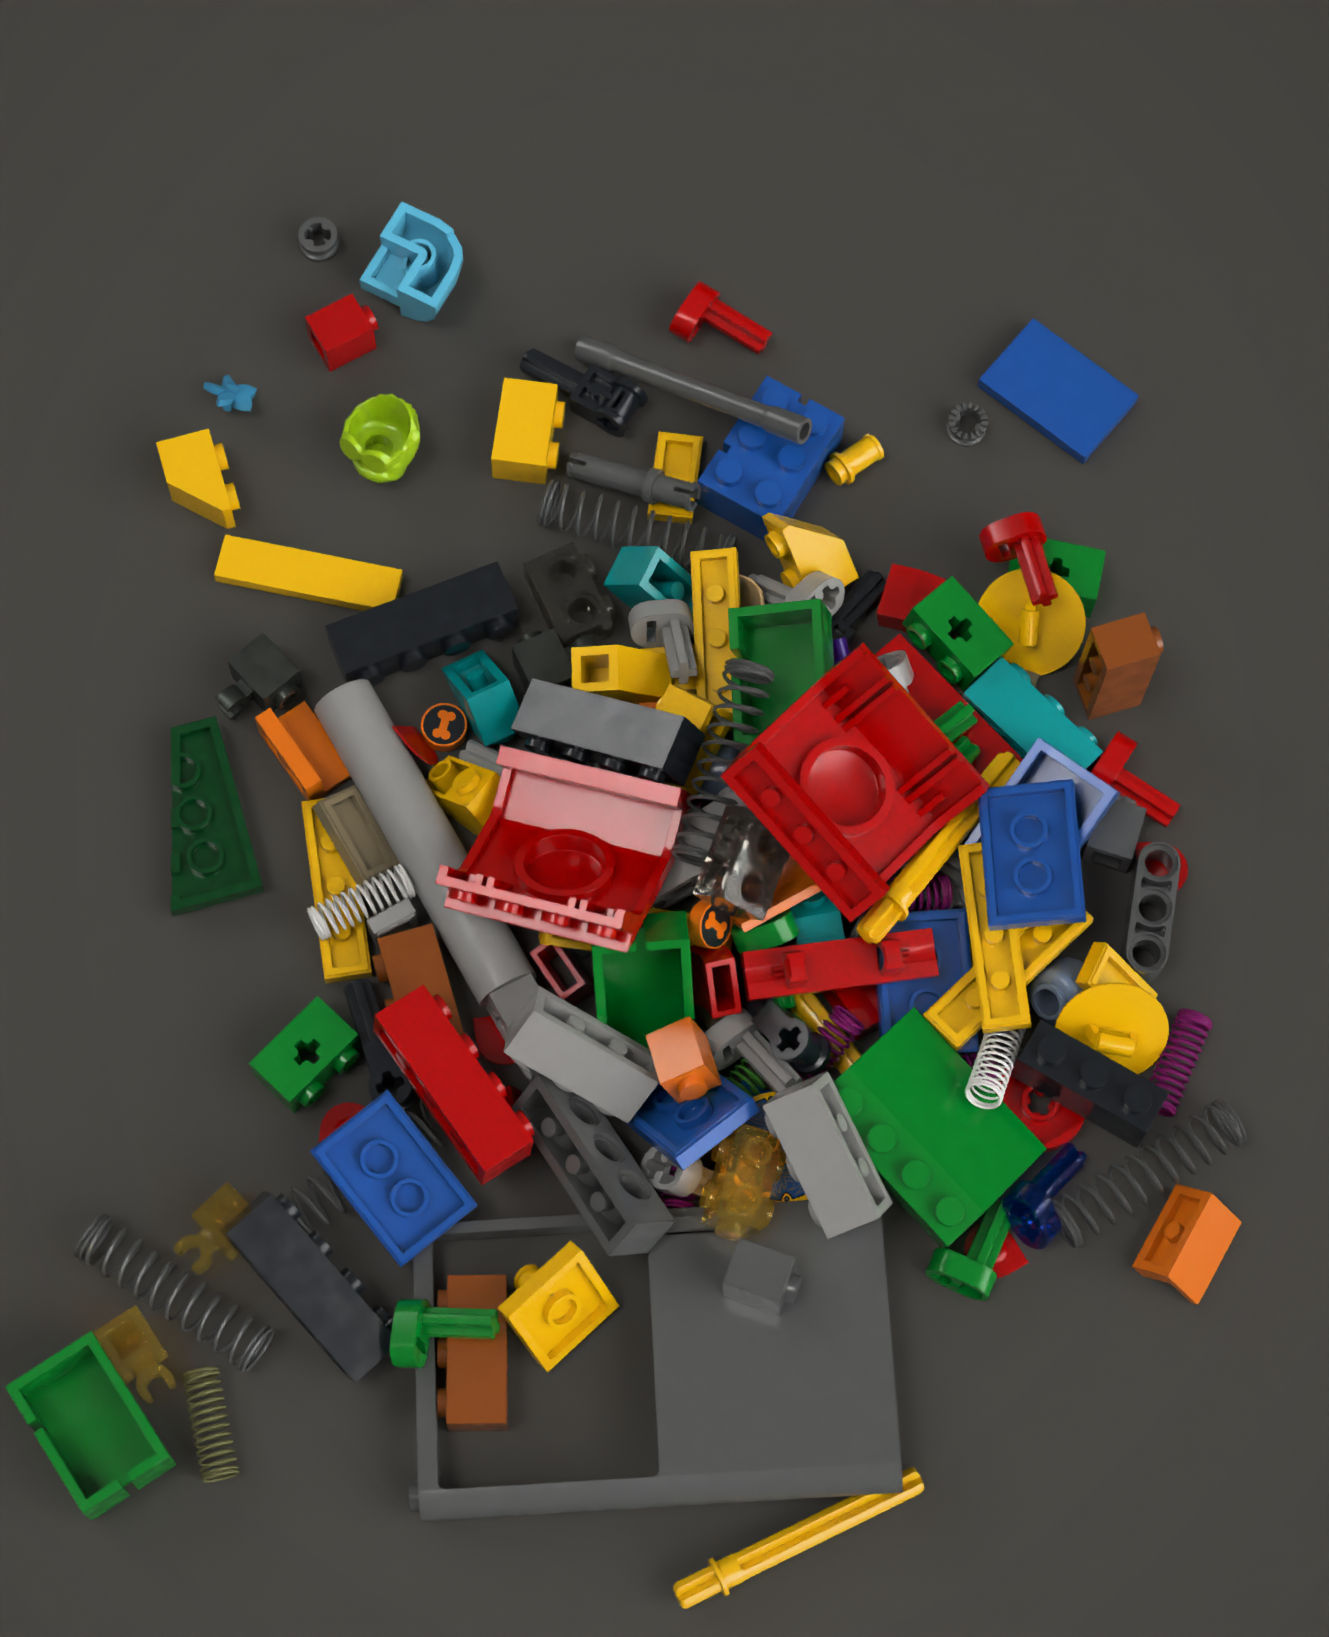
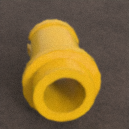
(845, 465)

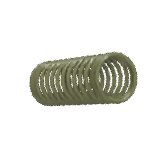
(204, 1376)

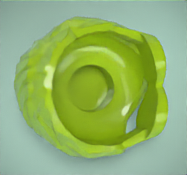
(381, 437)

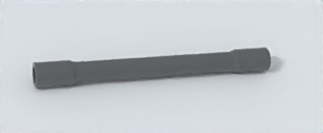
(770, 418)

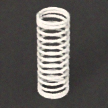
(400, 878)
(978, 1080)

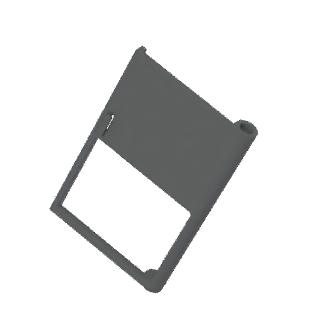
(741, 1395)

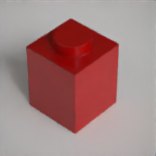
(342, 331)

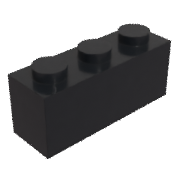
(1089, 1083)

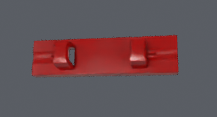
(838, 965)

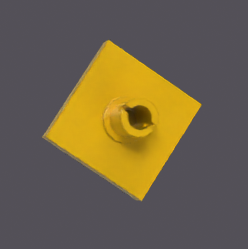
(557, 1305)

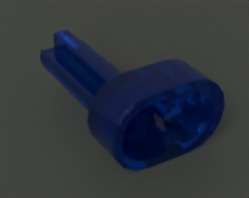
(1030, 1203)

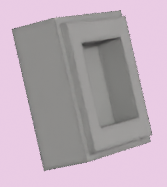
(393, 920)

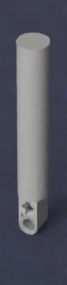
(421, 842)

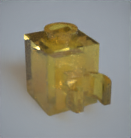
(210, 1219)
(135, 1351)

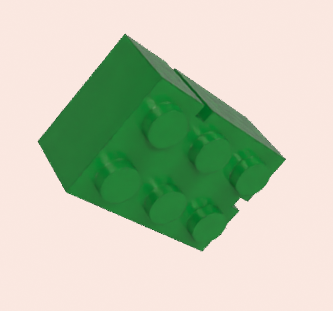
(789, 640)
(649, 982)
(94, 1426)

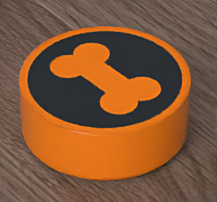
(444, 727)
(708, 926)

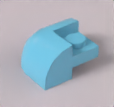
(415, 263)

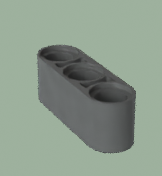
(1158, 892)

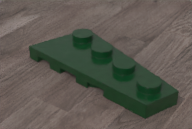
(209, 832)

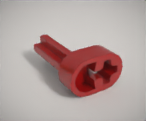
(703, 306)
(1022, 538)
(1111, 770)

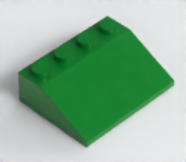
(925, 1136)

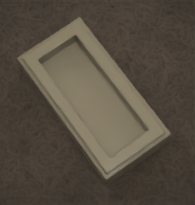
(355, 835)

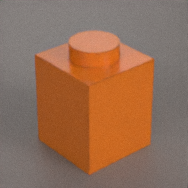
(683, 1060)

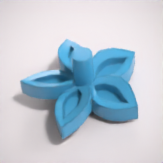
(231, 394)

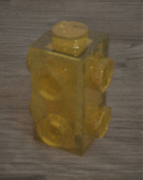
(742, 1181)

